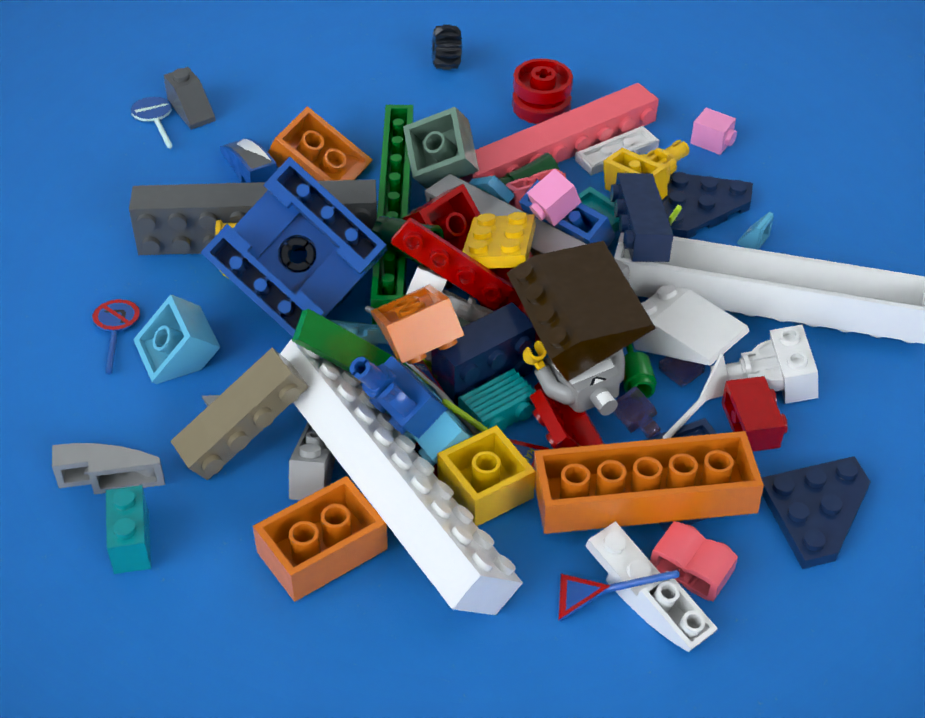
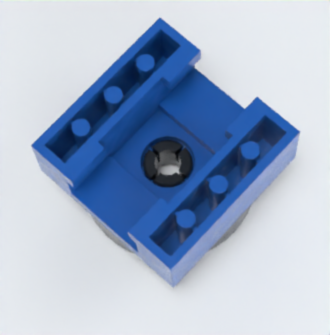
(288, 217)

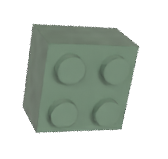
(440, 147)

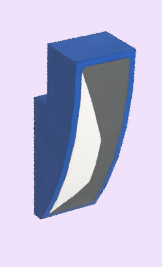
(249, 160)

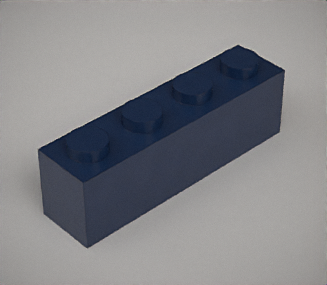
(642, 217)

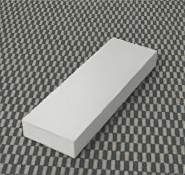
(637, 140)

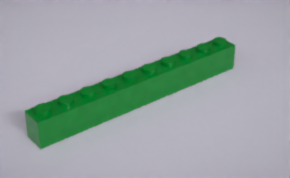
(393, 201)

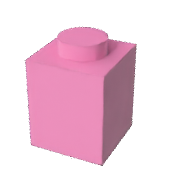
(713, 131)
(553, 198)

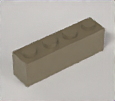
(239, 414)

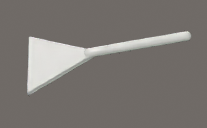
(713, 388)

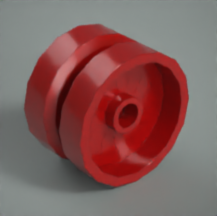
(541, 90)

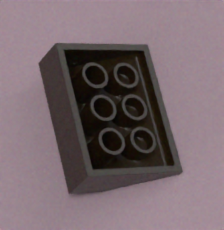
(580, 305)

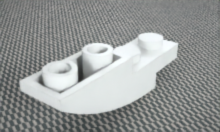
(660, 603)

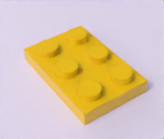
(500, 239)

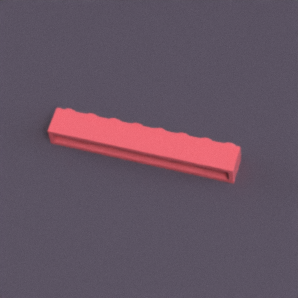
(569, 132)

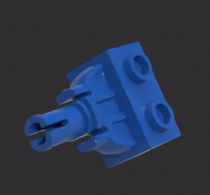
(399, 393)

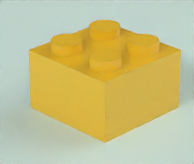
(487, 474)

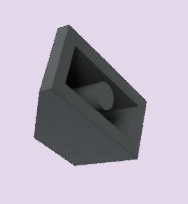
(188, 97)

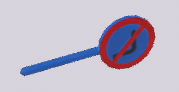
(115, 317)

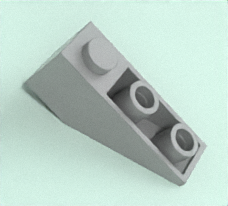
(309, 465)

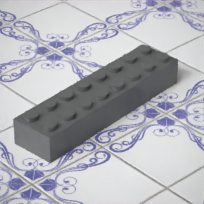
(185, 215)

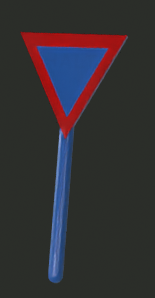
(579, 592)

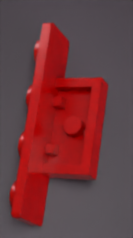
(451, 263)
(563, 423)

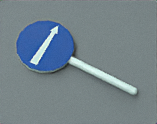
(153, 110)

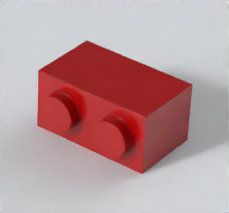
(754, 409)

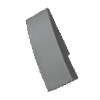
(104, 467)

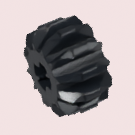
(446, 47)

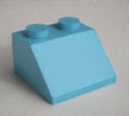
(176, 340)

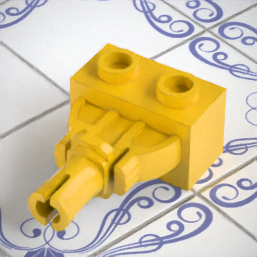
(656, 162)

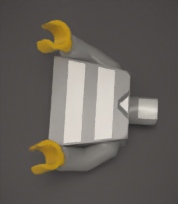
(590, 389)

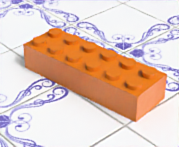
(646, 482)

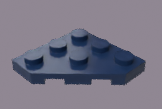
(704, 201)
(816, 507)

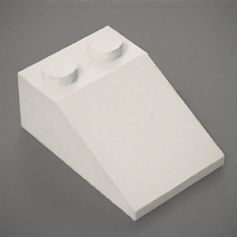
(688, 326)

